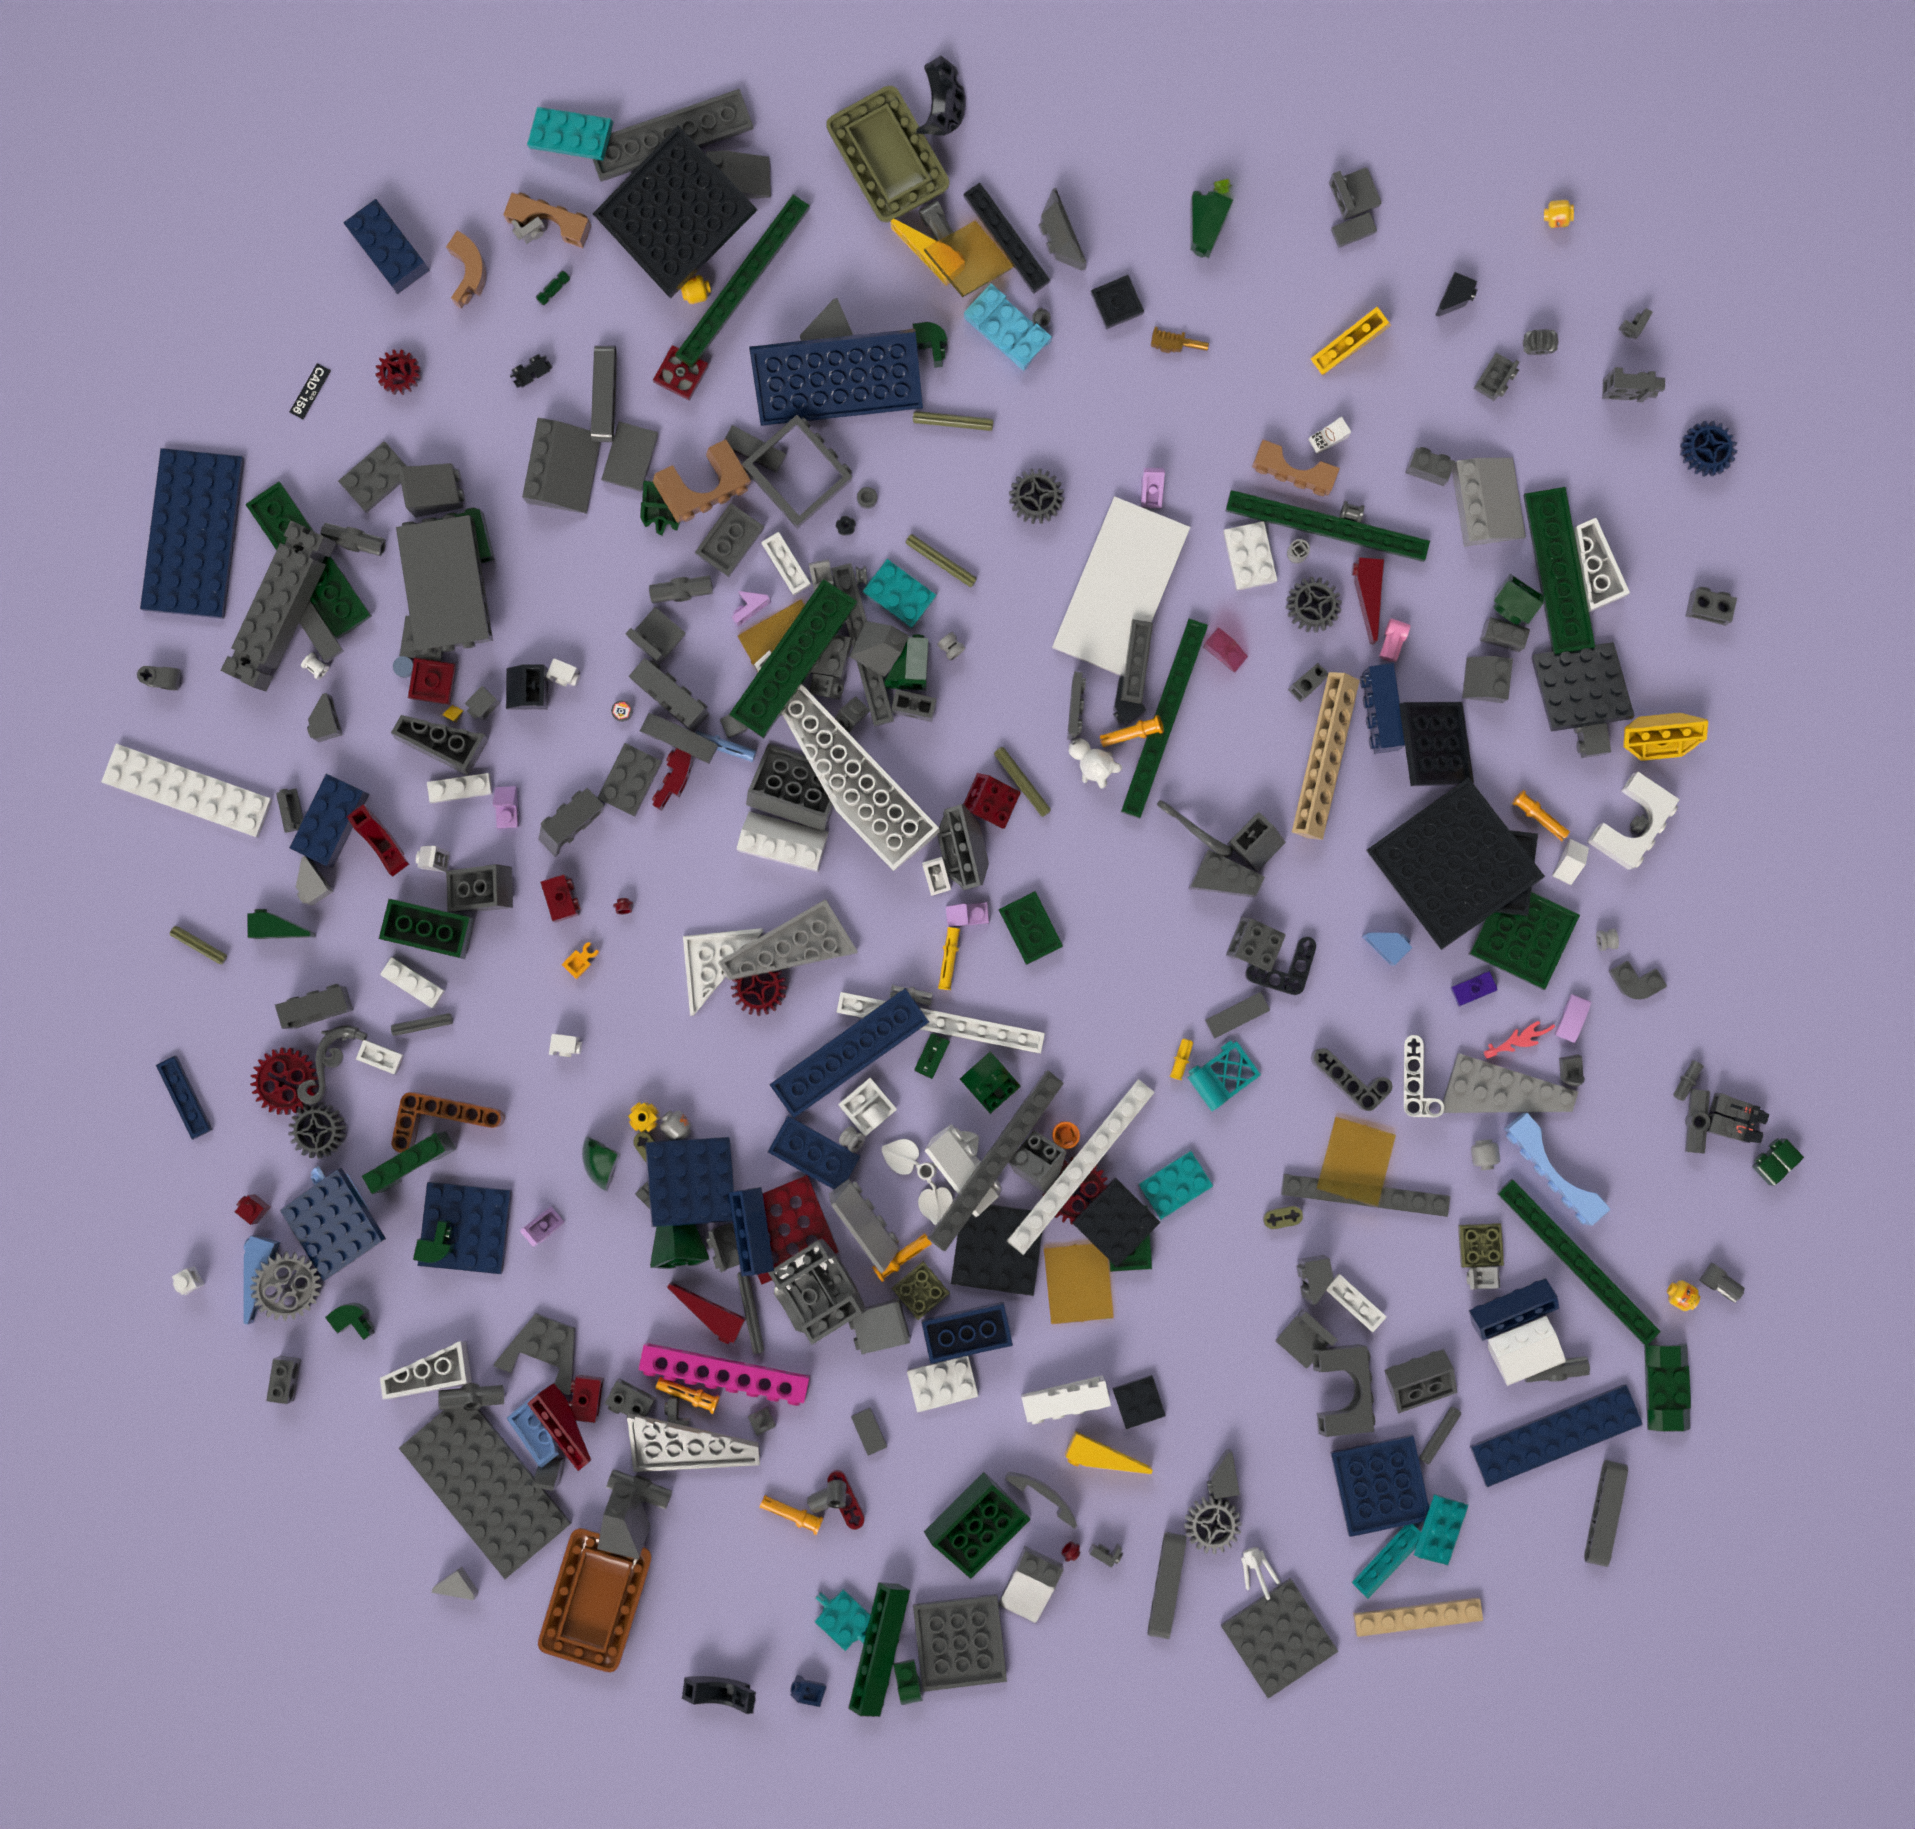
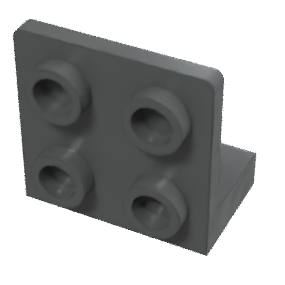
(1354, 192)
(656, 635)
(1256, 944)
(724, 1245)
(1304, 1335)

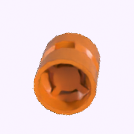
(1065, 1134)

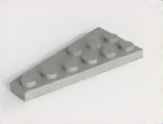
(800, 941)
(1485, 1087)
(672, 1446)

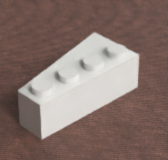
(1598, 566)
(1066, 1399)

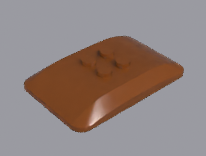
(593, 1603)

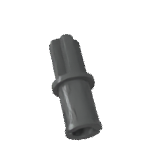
(1688, 1080)

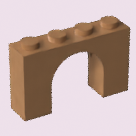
(685, 502)

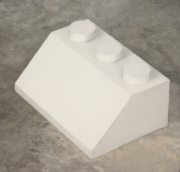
(1526, 1350)

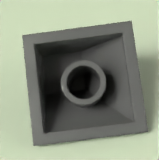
(878, 646)

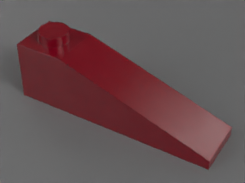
(1368, 584)
(717, 1318)
(557, 1418)

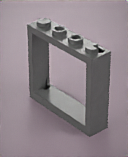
(772, 493)

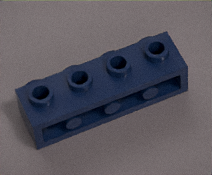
(751, 1231)
(1514, 1309)

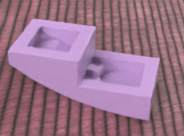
(1573, 1018)

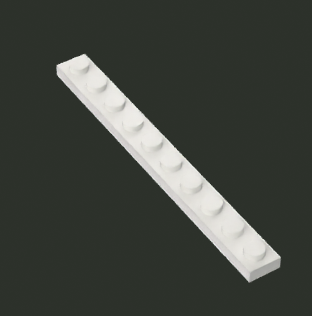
(954, 1025)
(1080, 1167)

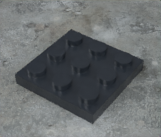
(1115, 1222)

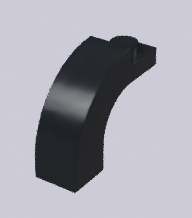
(719, 1691)

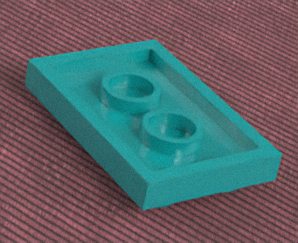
(899, 593)
(1175, 1185)
(1441, 1530)

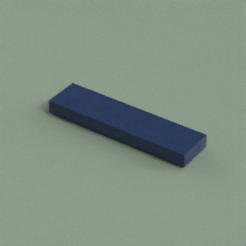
(184, 1097)

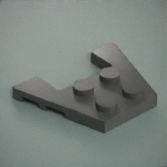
(545, 1341)

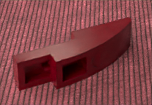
(675, 781)

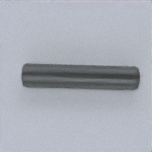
(421, 1024)
(1440, 1435)

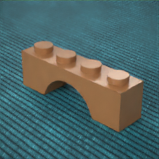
(573, 227)
(1271, 461)

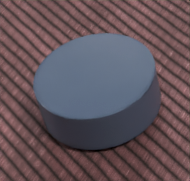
(403, 666)

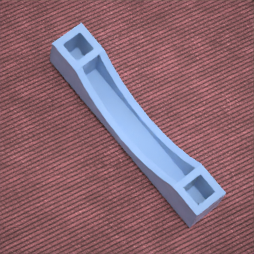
(1528, 1137)

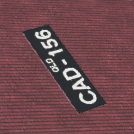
(310, 391)

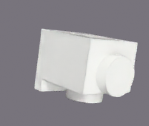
(563, 673)
(565, 1045)
(187, 1281)

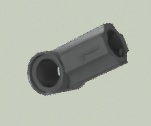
(934, 217)
(1717, 1280)
(831, 1497)

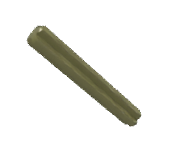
(952, 420)
(941, 560)
(1022, 781)

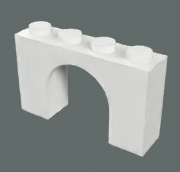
(1658, 806)

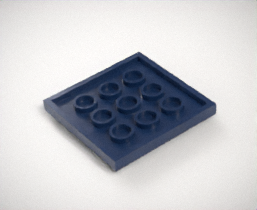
(689, 1181)
(332, 1224)
(478, 1225)
(1380, 1485)

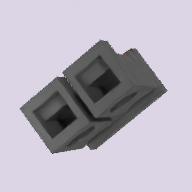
(1631, 386)

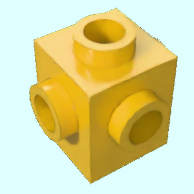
(651, 1117)

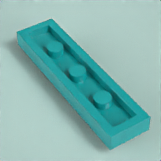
(1387, 1560)

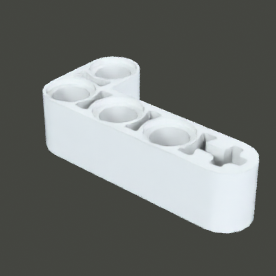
(1418, 1075)

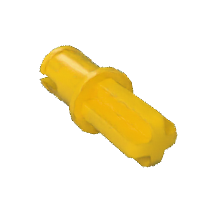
(1181, 1059)

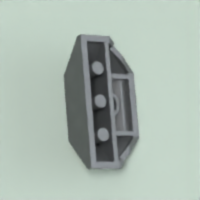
(1060, 234)
(963, 847)

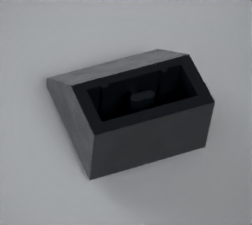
(527, 687)

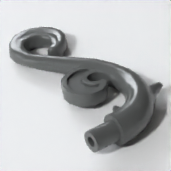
(1217, 846)
(335, 1060)

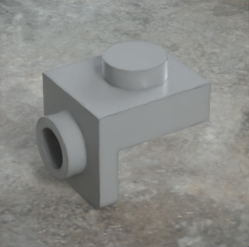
(529, 232)
(819, 571)
(1483, 1277)

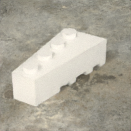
(436, 1372)

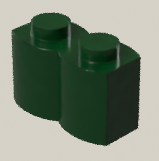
(1777, 1161)

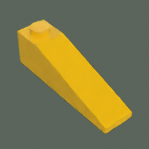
(917, 243)
(1351, 340)
(1092, 1453)

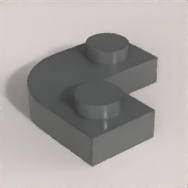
(1635, 987)

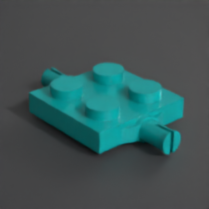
(843, 1619)

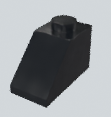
(1457, 294)
(1126, 711)

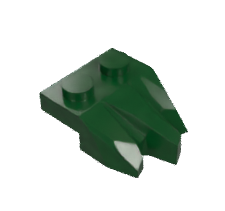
(655, 509)

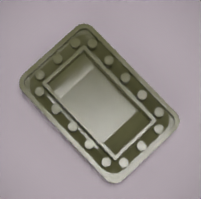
(886, 154)

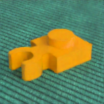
(578, 962)

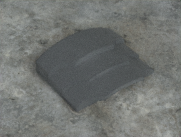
(816, 1291)

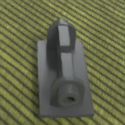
(289, 809)

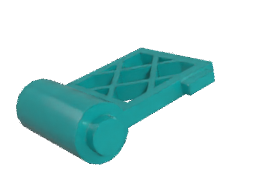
(1208, 1083)

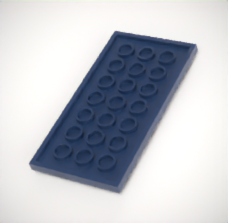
(837, 377)
(192, 533)

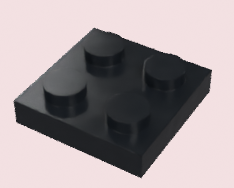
(1117, 302)
(1138, 1402)

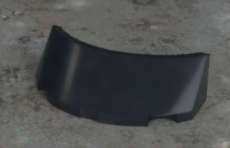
(947, 98)

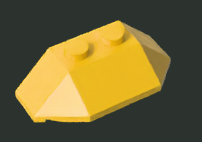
(1664, 735)

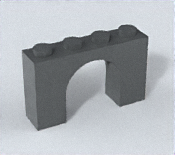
(1358, 1414)

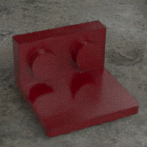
(991, 800)

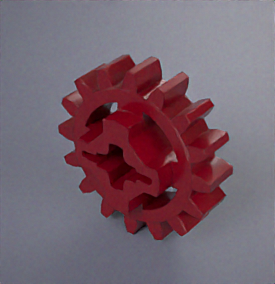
(394, 379)

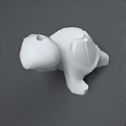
(1093, 762)

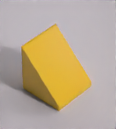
(453, 713)

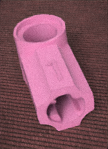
(1396, 634)

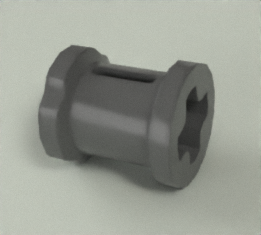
(1352, 511)

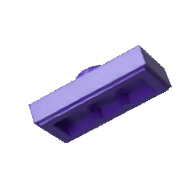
(1474, 988)

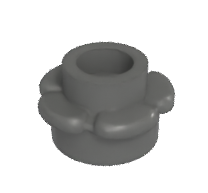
(1041, 317)
(1638, 823)

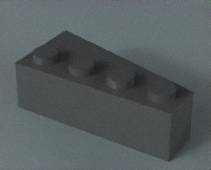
(669, 694)
(445, 744)

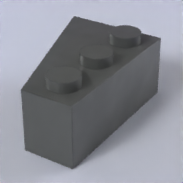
(1225, 876)
(314, 1007)

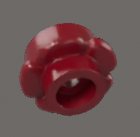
(623, 906)
(1071, 1551)

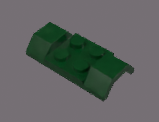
(1667, 1387)

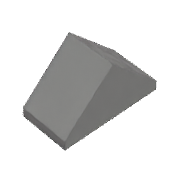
(457, 1585)

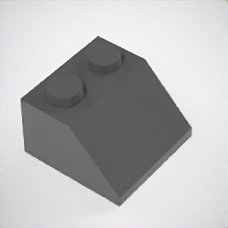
(1487, 678)

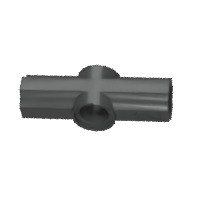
(354, 539)
(680, 589)
(1699, 1107)
(1571, 1368)
(471, 1397)
(645, 1488)

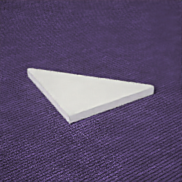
(702, 958)

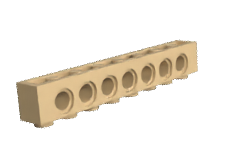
(1325, 755)

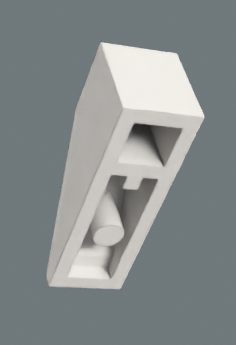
(432, 858)

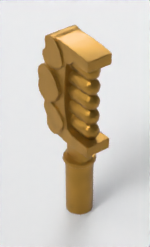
(1171, 342)

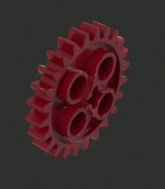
(292, 1063)
(1093, 1177)

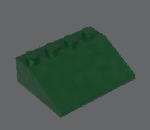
(976, 1525)

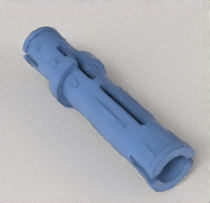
(730, 747)

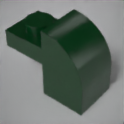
(931, 336)
(437, 1249)
(349, 1315)
(908, 1682)

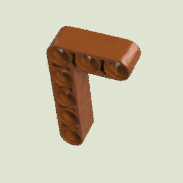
(441, 1111)

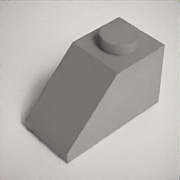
(311, 883)

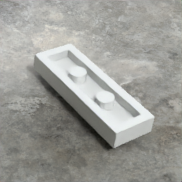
(786, 563)
(459, 788)
(412, 982)
(1355, 1303)

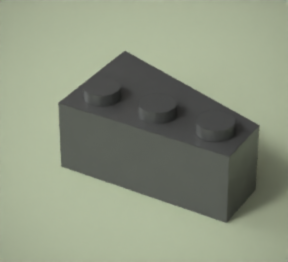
(569, 820)

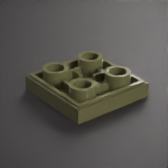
(1481, 1245)
(920, 1290)

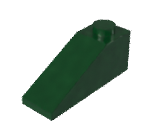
(271, 926)

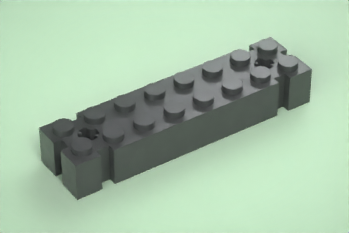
(278, 606)

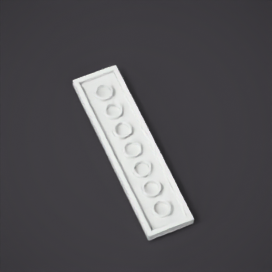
(187, 790)

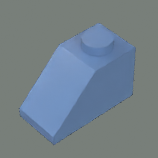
(1389, 945)

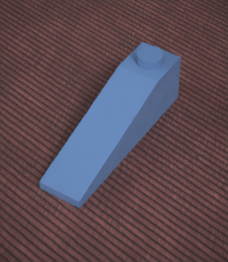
(256, 1250)

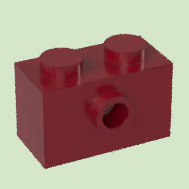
(560, 898)
(586, 1398)

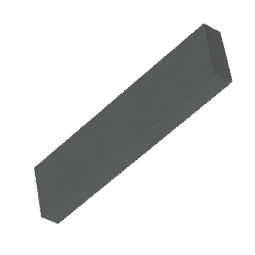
(1136, 661)

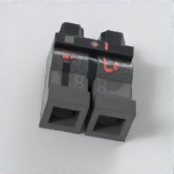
(1742, 1120)

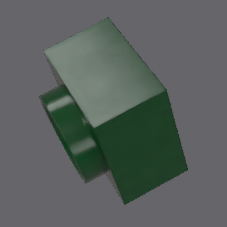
(1517, 601)

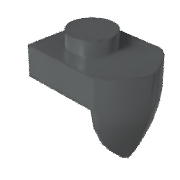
(1571, 1070)

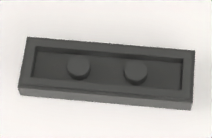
(748, 444)
(1237, 1015)

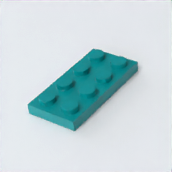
(570, 133)

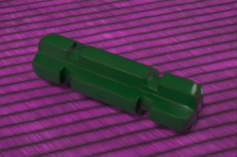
(553, 287)

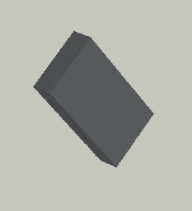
(1353, 230)
(869, 1431)

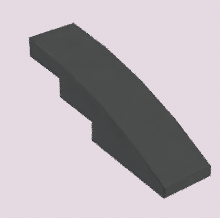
(319, 633)

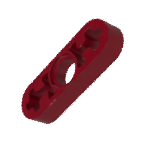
(857, 1511)

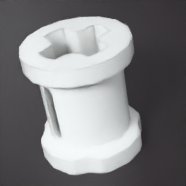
(315, 666)

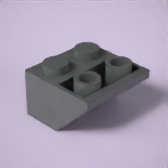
(1257, 841)
(1038, 1161)
(1316, 1277)

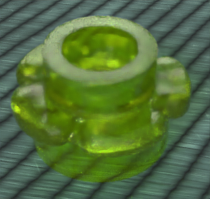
(1222, 186)

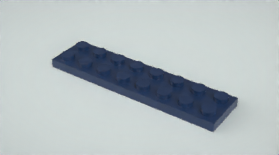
(849, 1053)
(1556, 1435)

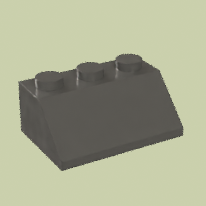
(1421, 1380)

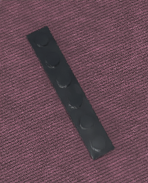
(1006, 238)

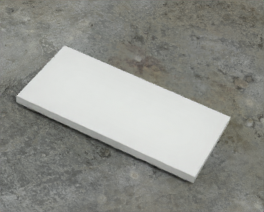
(1120, 584)

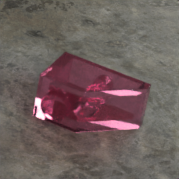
(1225, 649)

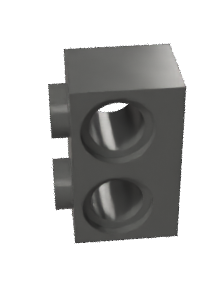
(1711, 611)
(283, 1379)

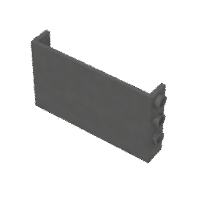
(444, 584)

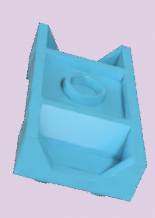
(1006, 327)

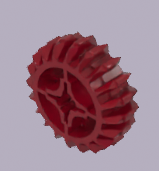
(764, 1004)

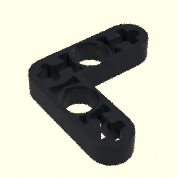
(1293, 974)

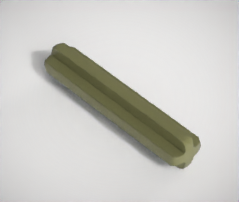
(198, 945)

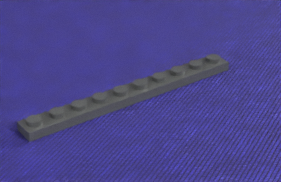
(995, 1161)

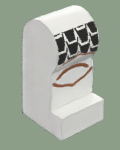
(1330, 435)

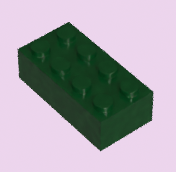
(426, 928)

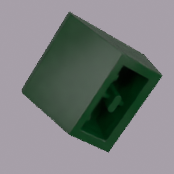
(990, 1082)

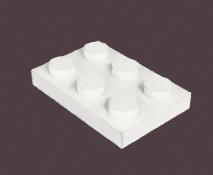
(1250, 556)
(942, 1383)

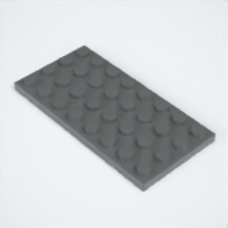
(485, 1487)

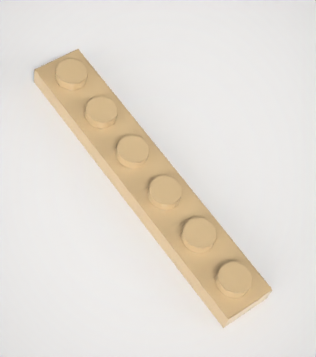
(1418, 1617)

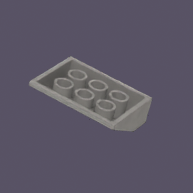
(1487, 500)
(864, 1224)

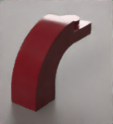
(379, 838)

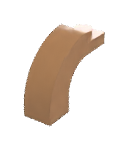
(475, 269)

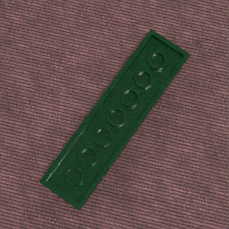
(1559, 570)
(333, 593)
(793, 658)

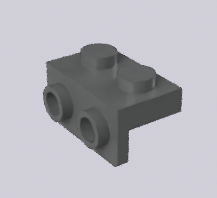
(1496, 375)

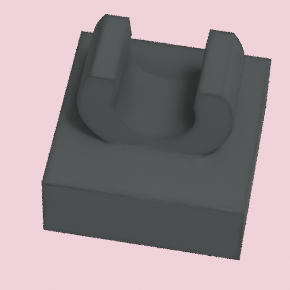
(762, 1421)

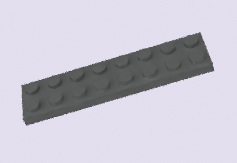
(702, 122)

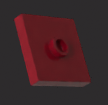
(432, 681)

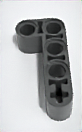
(1347, 1076)

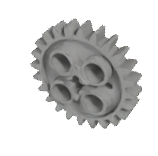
(302, 1294)

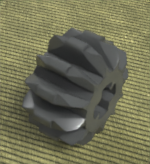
(1540, 342)

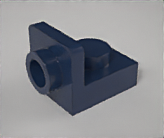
(807, 1691)

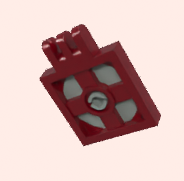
(678, 376)

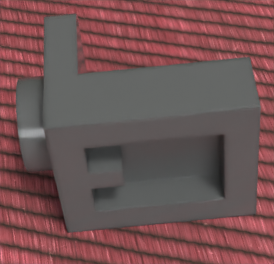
(1634, 329)
(827, 686)
(1102, 1553)

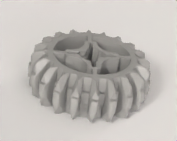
(1203, 1521)

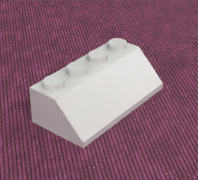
(782, 841)
(958, 1162)

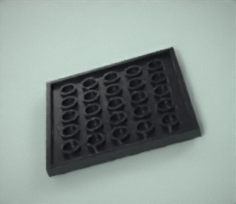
(674, 211)
(1455, 863)

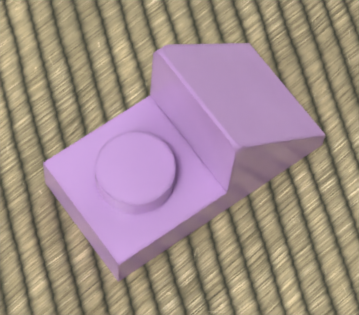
(1152, 487)
(754, 602)
(506, 807)
(967, 914)
(542, 1226)

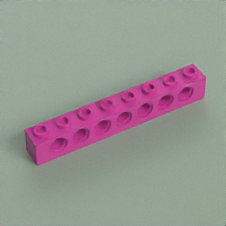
(650, 1367)

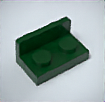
(931, 1056)

